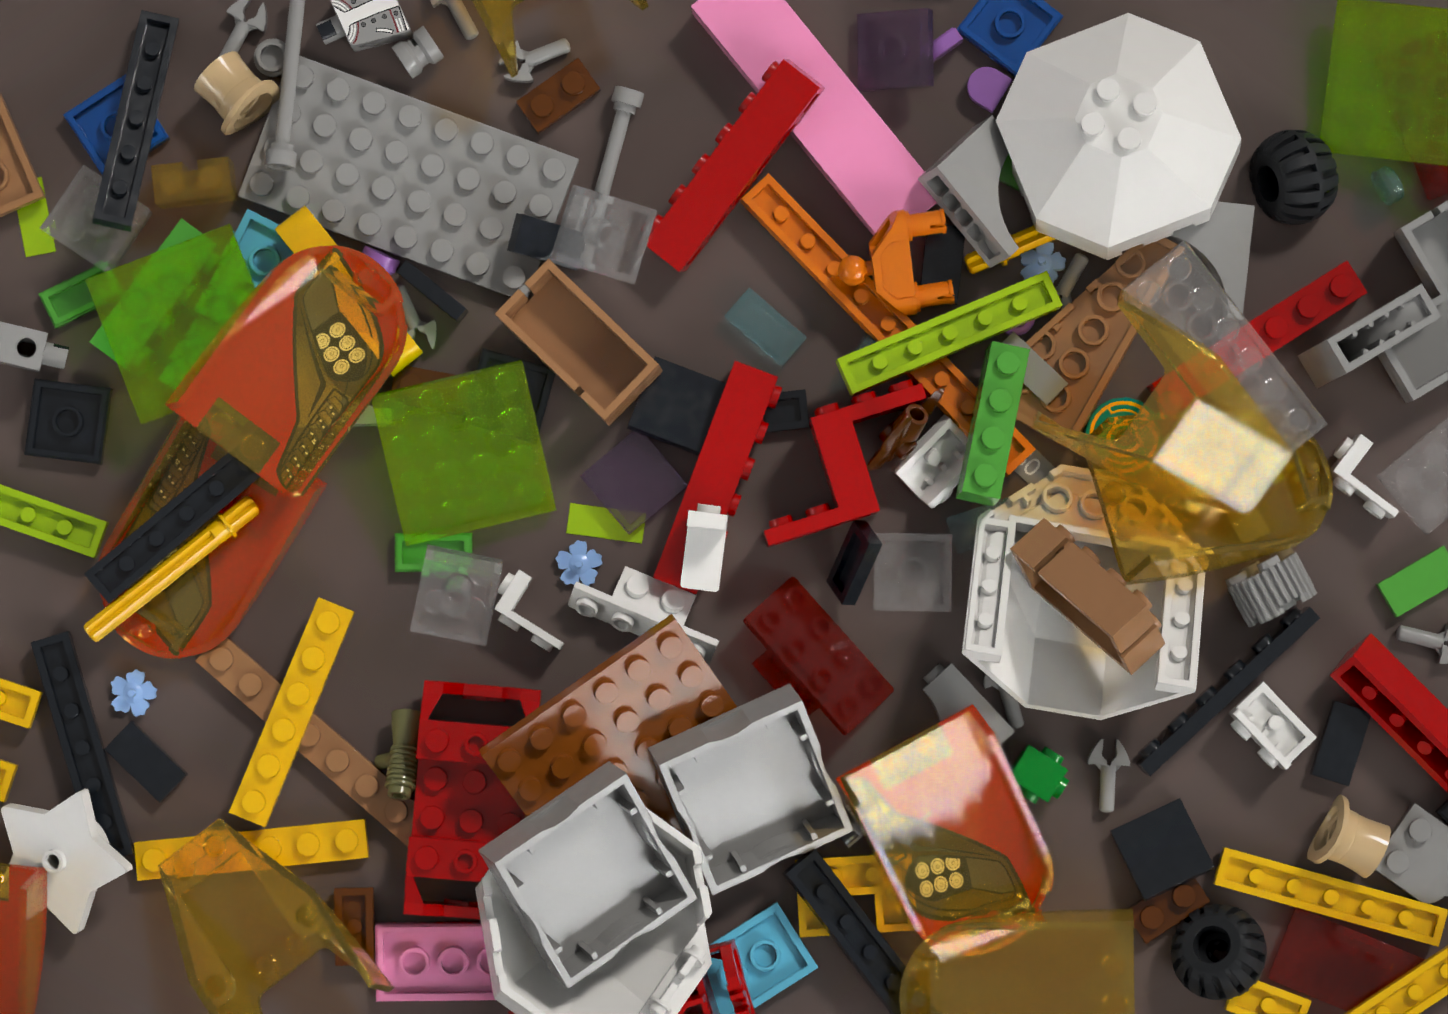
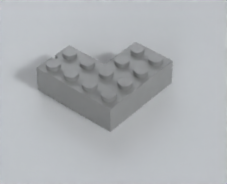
(1422, 359)

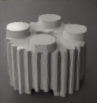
(1270, 587)

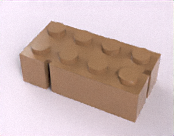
(579, 342)
(1089, 595)

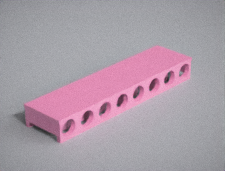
(841, 127)

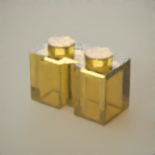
(178, 187)

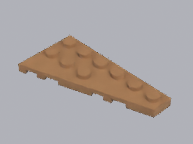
(1088, 341)

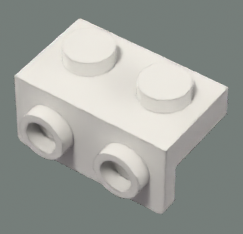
(935, 463)
(1271, 726)

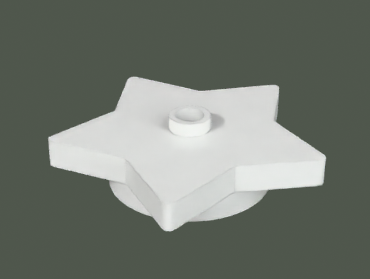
(71, 851)

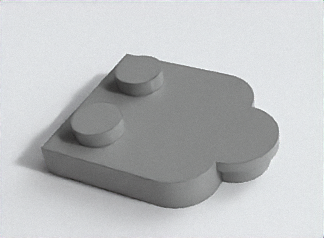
(1418, 856)

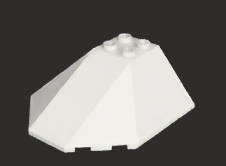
(1034, 647)

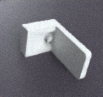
(1349, 455)
(704, 548)
(512, 591)

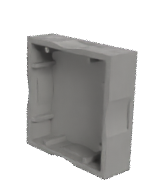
(751, 788)
(587, 874)

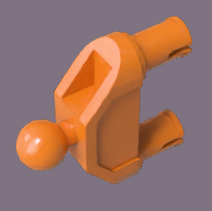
(892, 264)

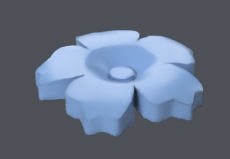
(1042, 260)
(579, 564)
(133, 693)

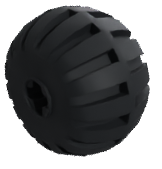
(1294, 177)
(1218, 928)

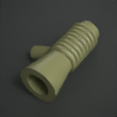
(401, 760)

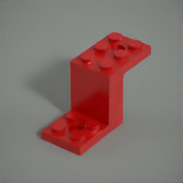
(844, 462)

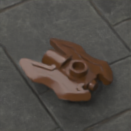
(902, 433)

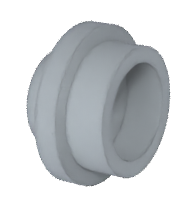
(269, 57)

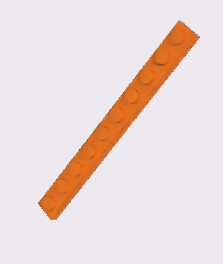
(874, 314)

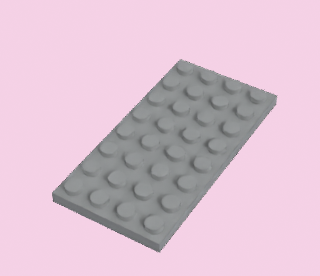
(410, 177)

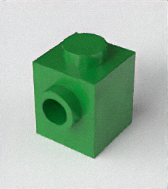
(1040, 774)

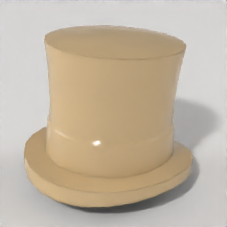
(236, 92)
(1349, 839)

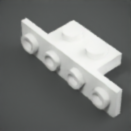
(639, 605)

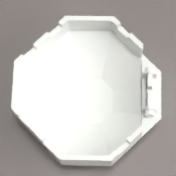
(1118, 135)
(645, 977)

